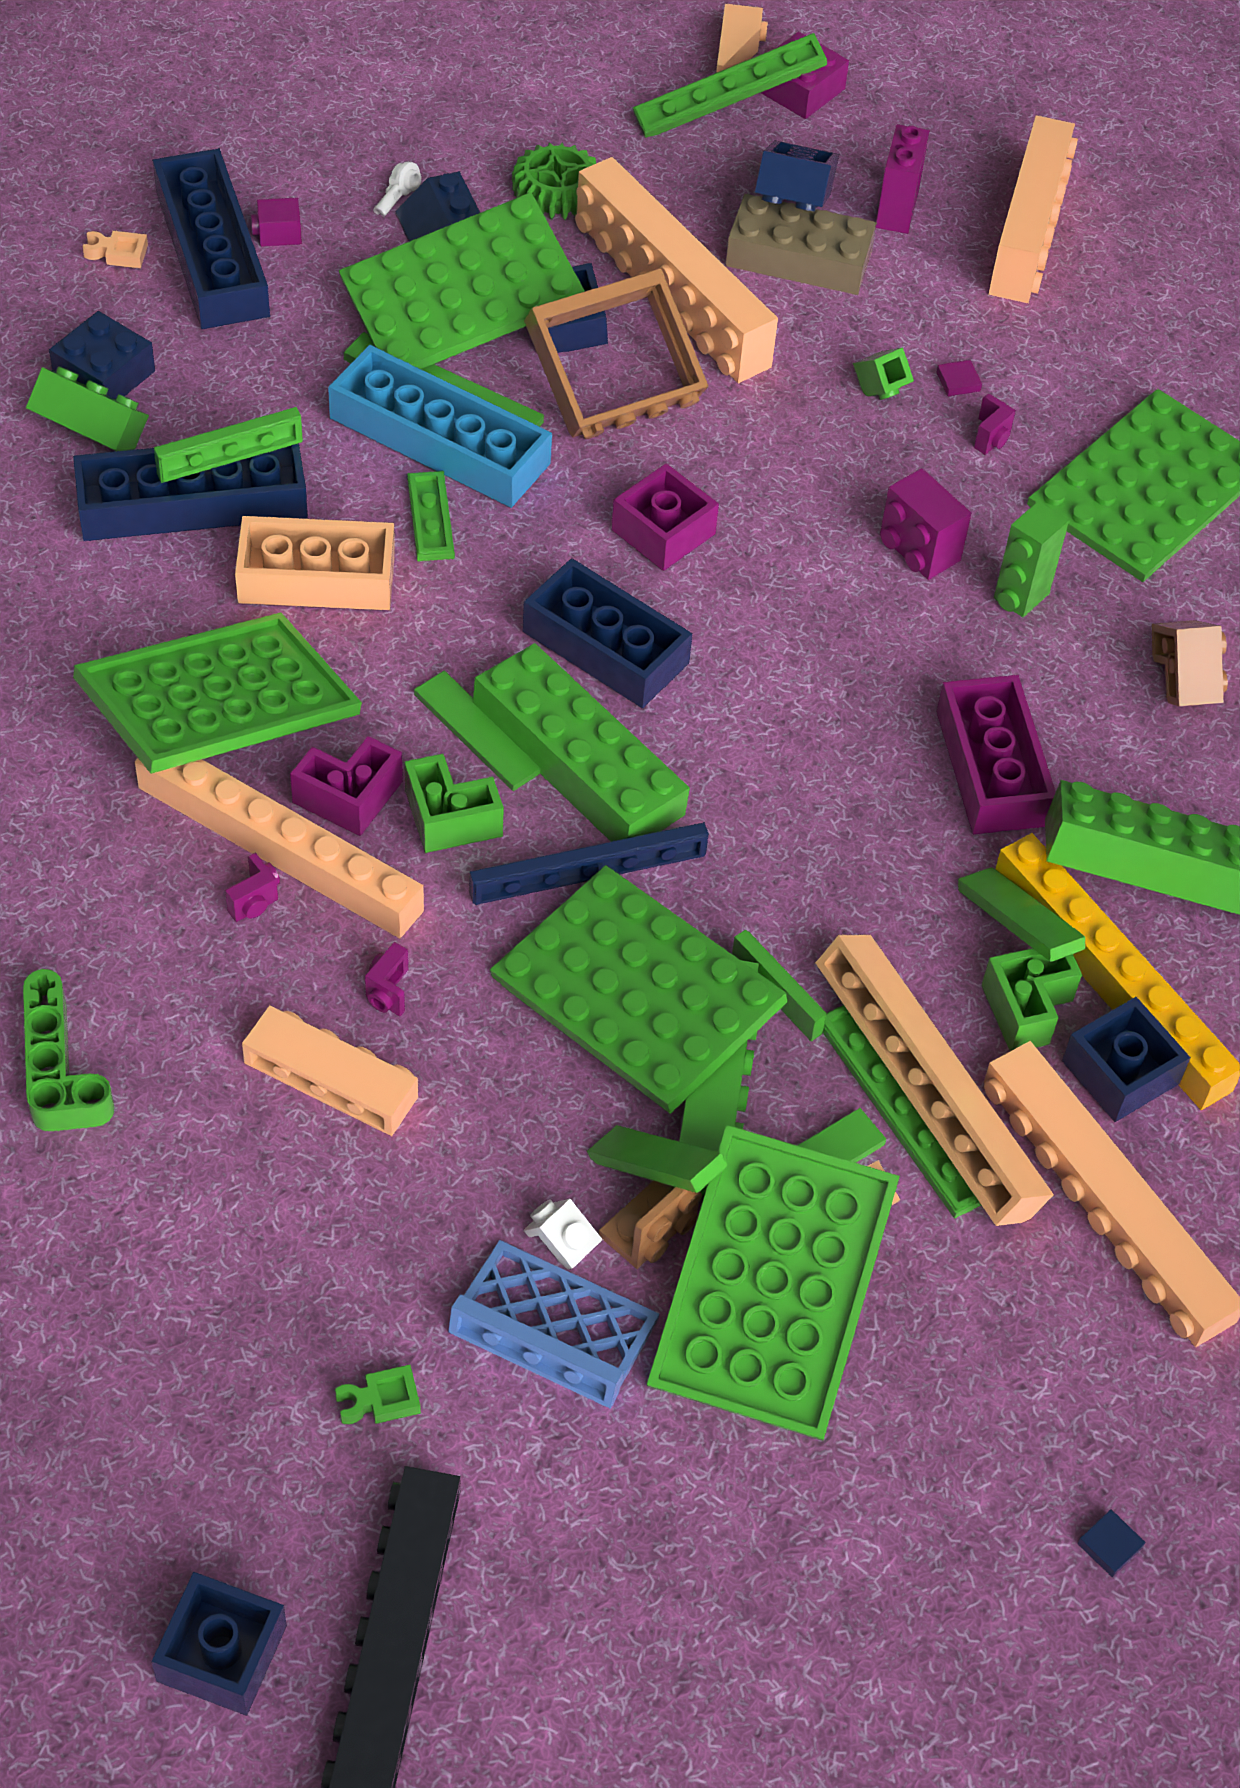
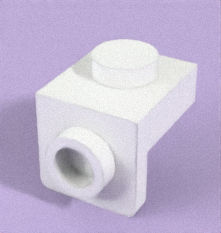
(563, 1231)

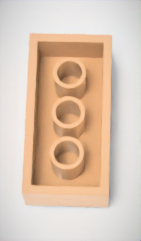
(315, 563)

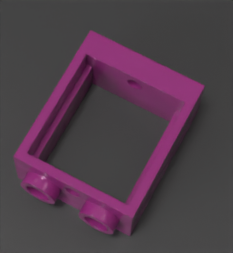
(902, 178)

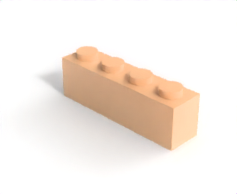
(331, 1069)

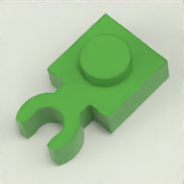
(388, 1395)

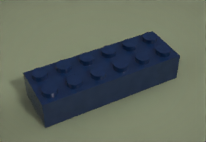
(211, 239)
(125, 497)

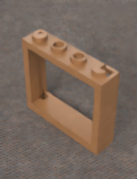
(600, 299)

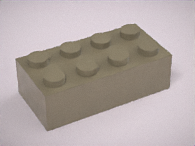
(801, 244)

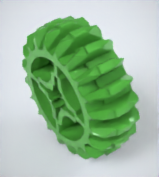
(551, 177)

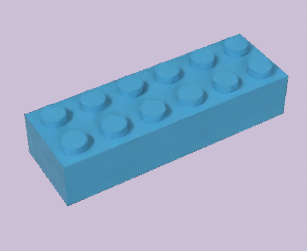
(440, 425)

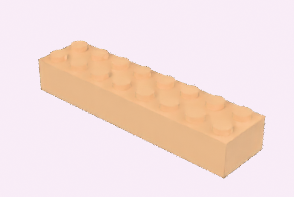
(646, 237)

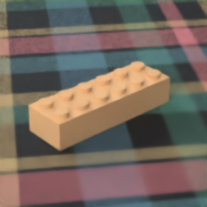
(1034, 210)

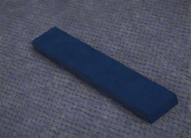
(583, 863)

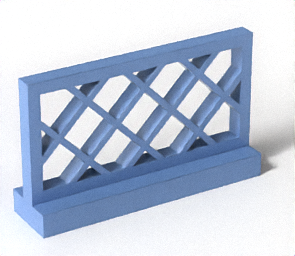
(538, 1346)

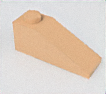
(740, 35)

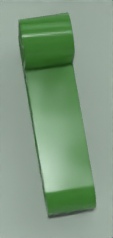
(51, 1050)

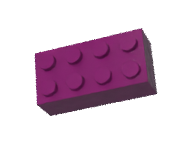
(995, 754)

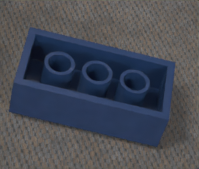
(796, 175)
(607, 632)

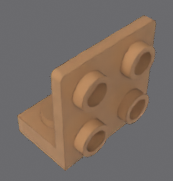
(649, 1221)

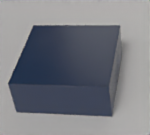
(1111, 1543)

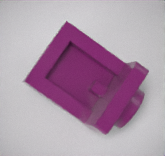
(995, 426)
(255, 893)
(382, 978)

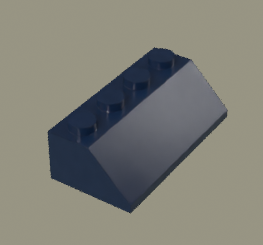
(436, 205)

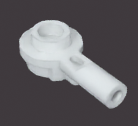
(403, 180)

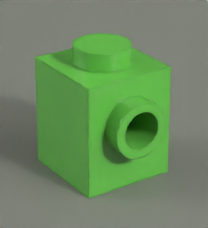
(883, 373)

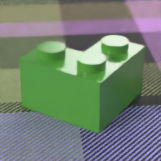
(450, 812)
(1024, 991)

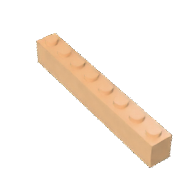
(289, 842)
(934, 1080)
(1113, 1195)

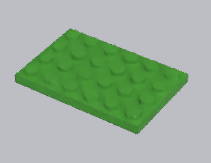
(460, 283)
(1147, 484)
(216, 691)
(639, 988)
(774, 1283)

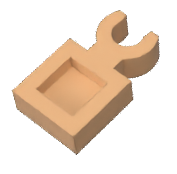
(120, 249)

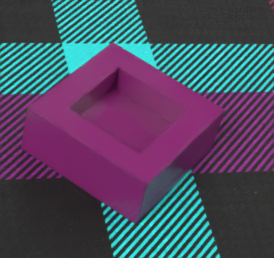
(959, 378)

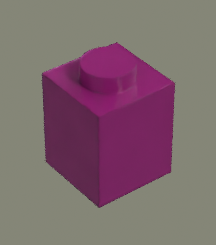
(277, 222)

